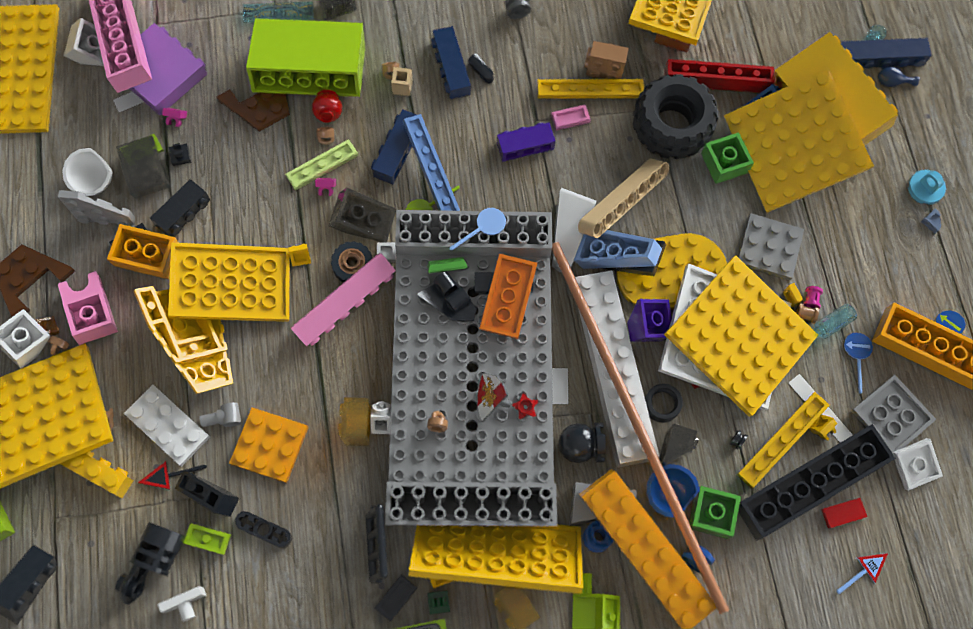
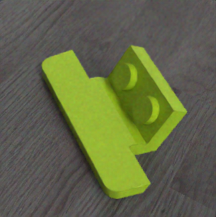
(595, 610)

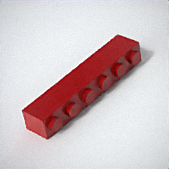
(723, 75)

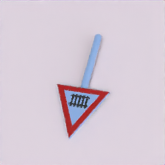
(871, 564)

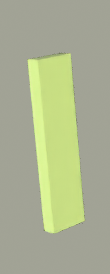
(321, 164)

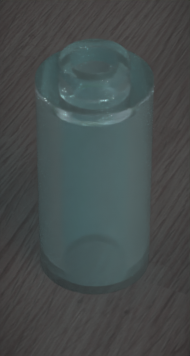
(835, 321)

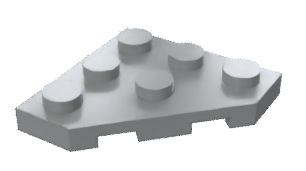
(98, 211)

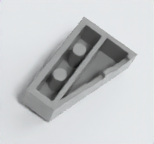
(579, 510)

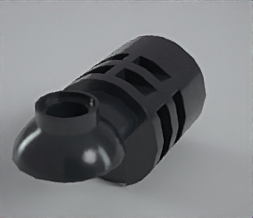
(147, 558)

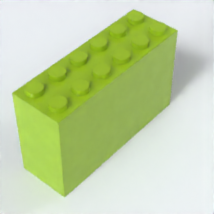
(306, 57)

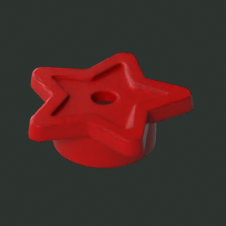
(529, 403)

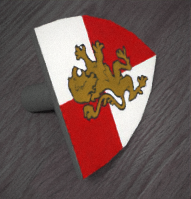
(491, 395)

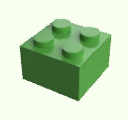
(727, 158)
(714, 512)

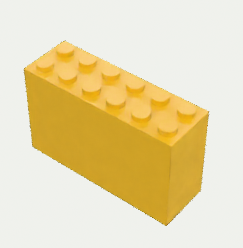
(863, 100)

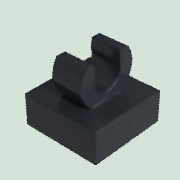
(179, 154)

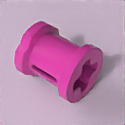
(813, 296)

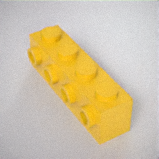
(100, 473)

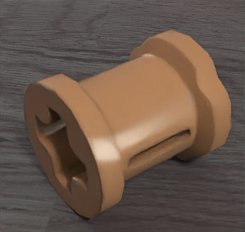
(807, 313)

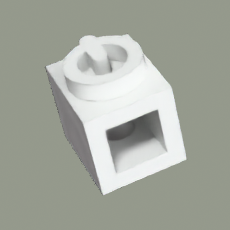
(381, 418)

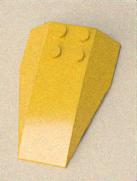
(192, 344)

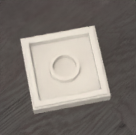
(917, 464)

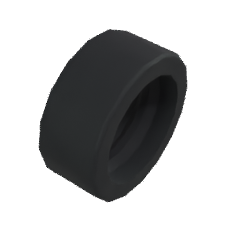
(674, 393)

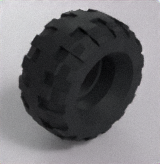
(678, 95)

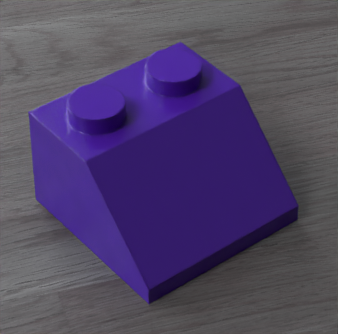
(649, 320)

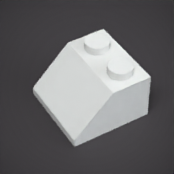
(83, 44)
(22, 338)

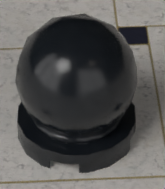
(581, 443)

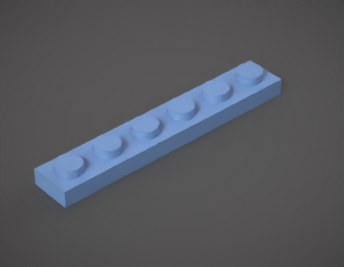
(430, 164)

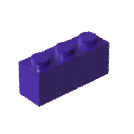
(525, 141)

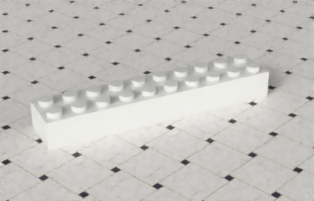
(605, 306)

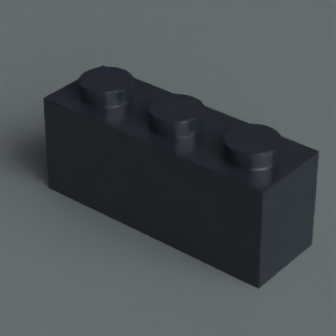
(180, 208)

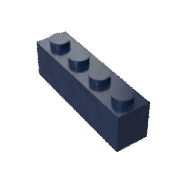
(451, 63)
(394, 151)

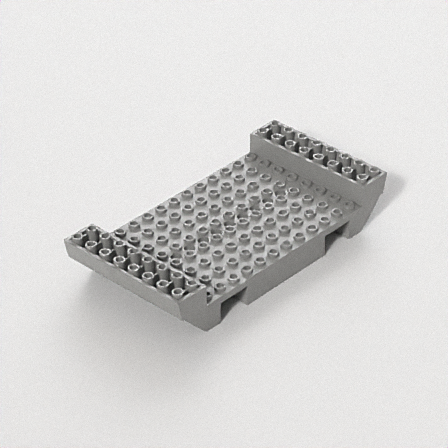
(513, 467)

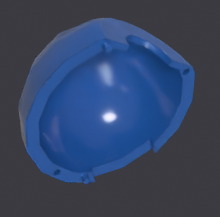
(683, 484)

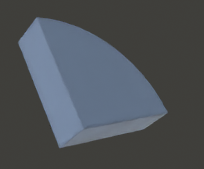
(933, 221)

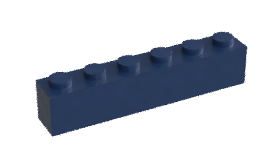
(889, 52)

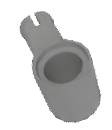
(227, 416)

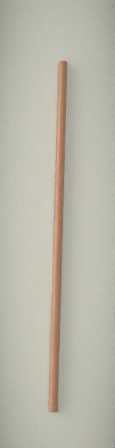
(640, 431)

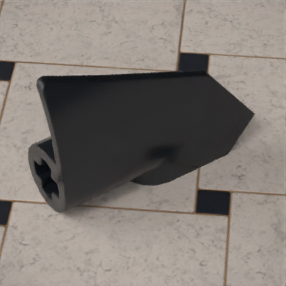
(449, 298)

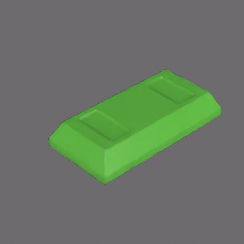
(446, 265)

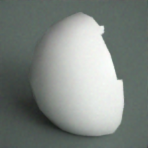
(86, 172)

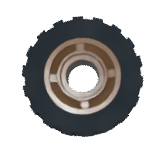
(346, 253)

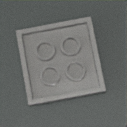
(770, 246)
(894, 413)

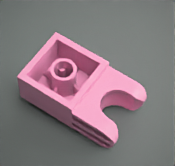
(88, 310)

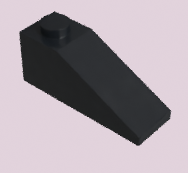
(207, 494)

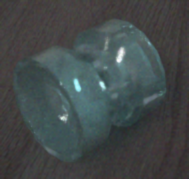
(876, 32)

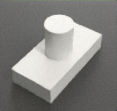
(183, 603)

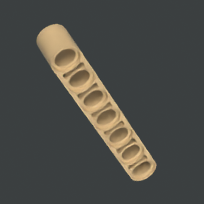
(623, 198)

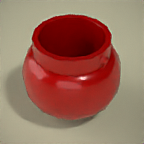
(327, 106)

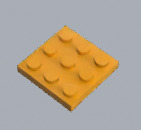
(269, 445)

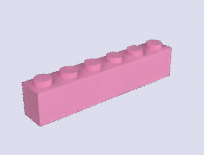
(342, 299)

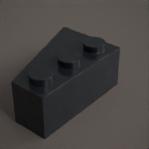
(25, 583)

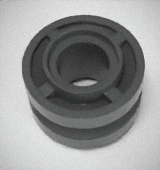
(517, 8)

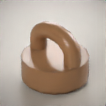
(389, 67)
(325, 132)
(57, 344)
(437, 424)

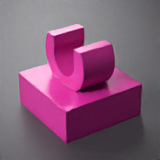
(175, 114)
(326, 183)

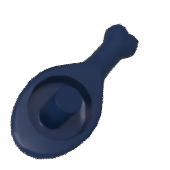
(893, 77)

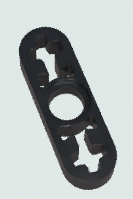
(275, 541)

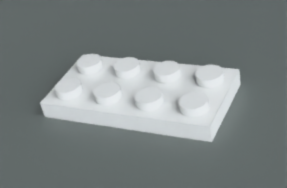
(167, 425)

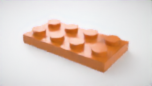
(508, 296)

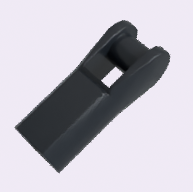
(481, 68)

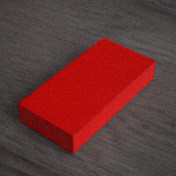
(844, 513)

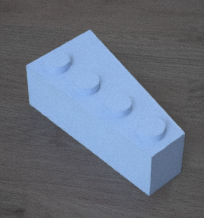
(616, 251)

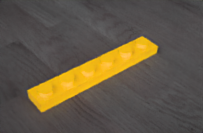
(589, 88)
(783, 440)

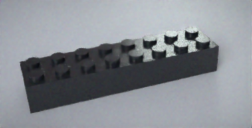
(814, 482)

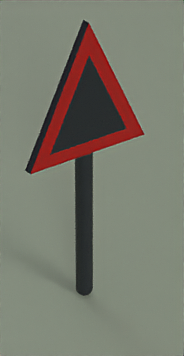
(160, 476)

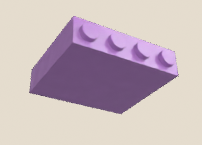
(171, 69)

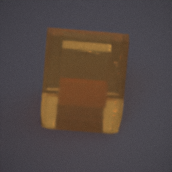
(48, 325)

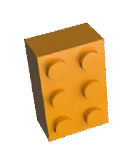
(141, 251)

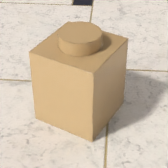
(402, 81)

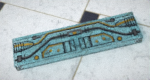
(283, 11)

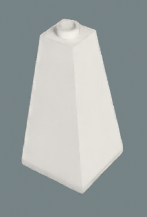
(569, 211)

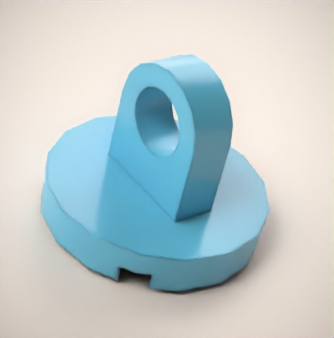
(927, 187)

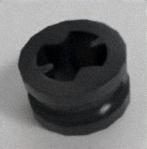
(738, 439)

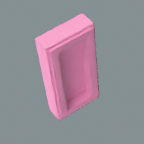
(570, 117)

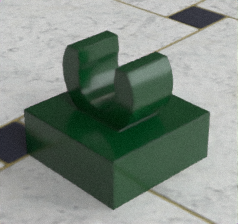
(438, 602)

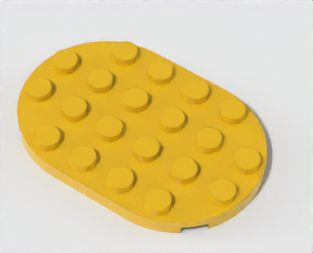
(679, 252)

